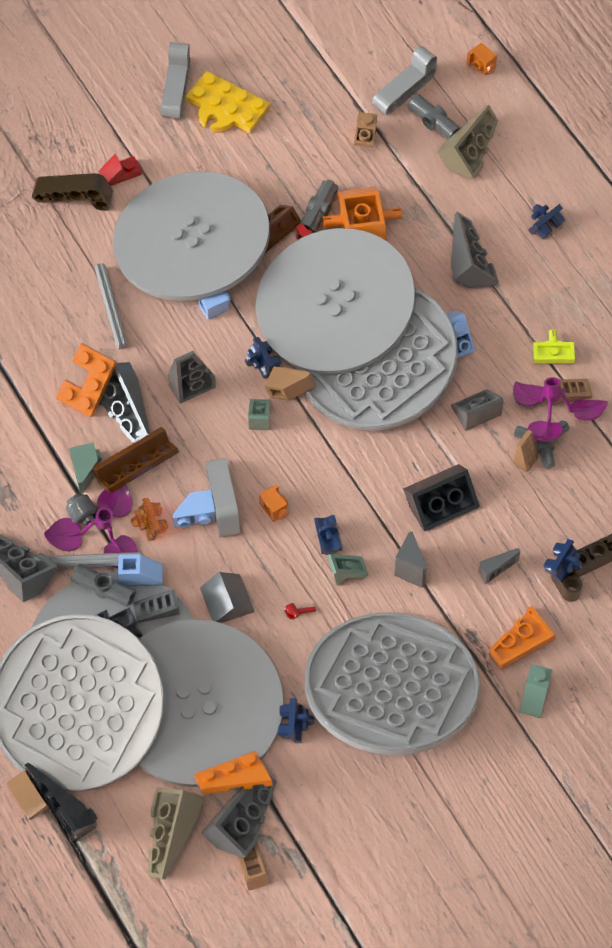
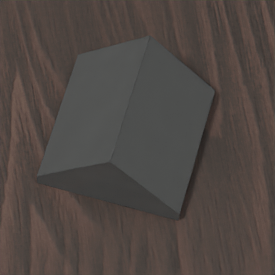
(478, 408)
(410, 562)
(226, 597)

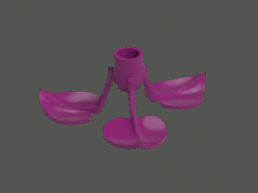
(548, 431)
(66, 536)

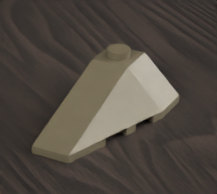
(466, 147)
(174, 819)

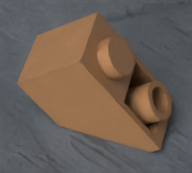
(366, 129)
(288, 383)

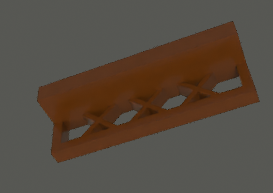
(281, 222)
(132, 459)

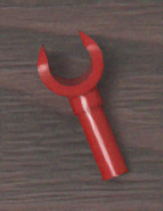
(292, 611)

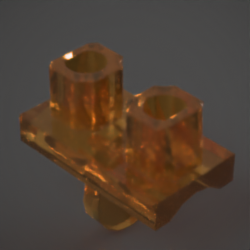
(146, 519)

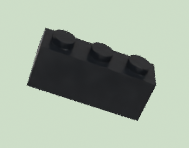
(442, 497)

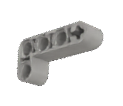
(176, 80)
(407, 82)
(223, 497)

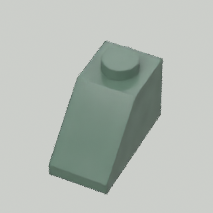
(83, 460)
(535, 691)

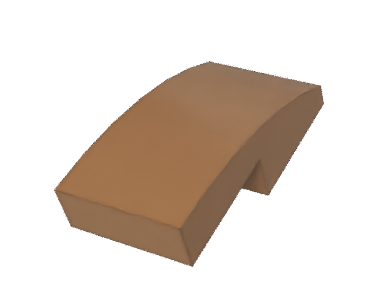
(27, 795)

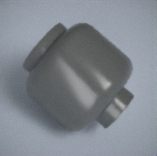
(81, 509)

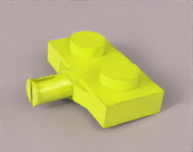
(553, 351)

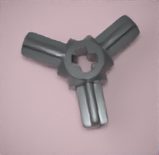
(543, 448)

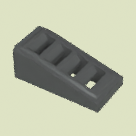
(496, 565)
(154, 600)

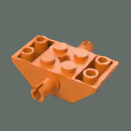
(362, 211)

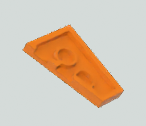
(524, 638)
(239, 772)

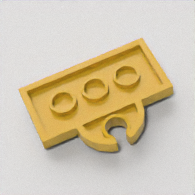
(226, 104)

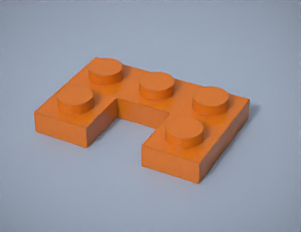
(89, 395)

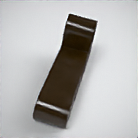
(74, 188)
(590, 563)

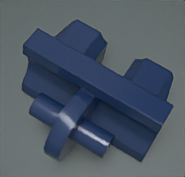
(553, 216)
(259, 357)
(328, 535)
(566, 560)
(298, 721)

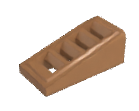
(571, 396)
(526, 452)
(258, 877)

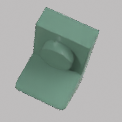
(259, 414)
(347, 567)

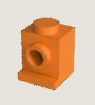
(482, 59)
(274, 503)

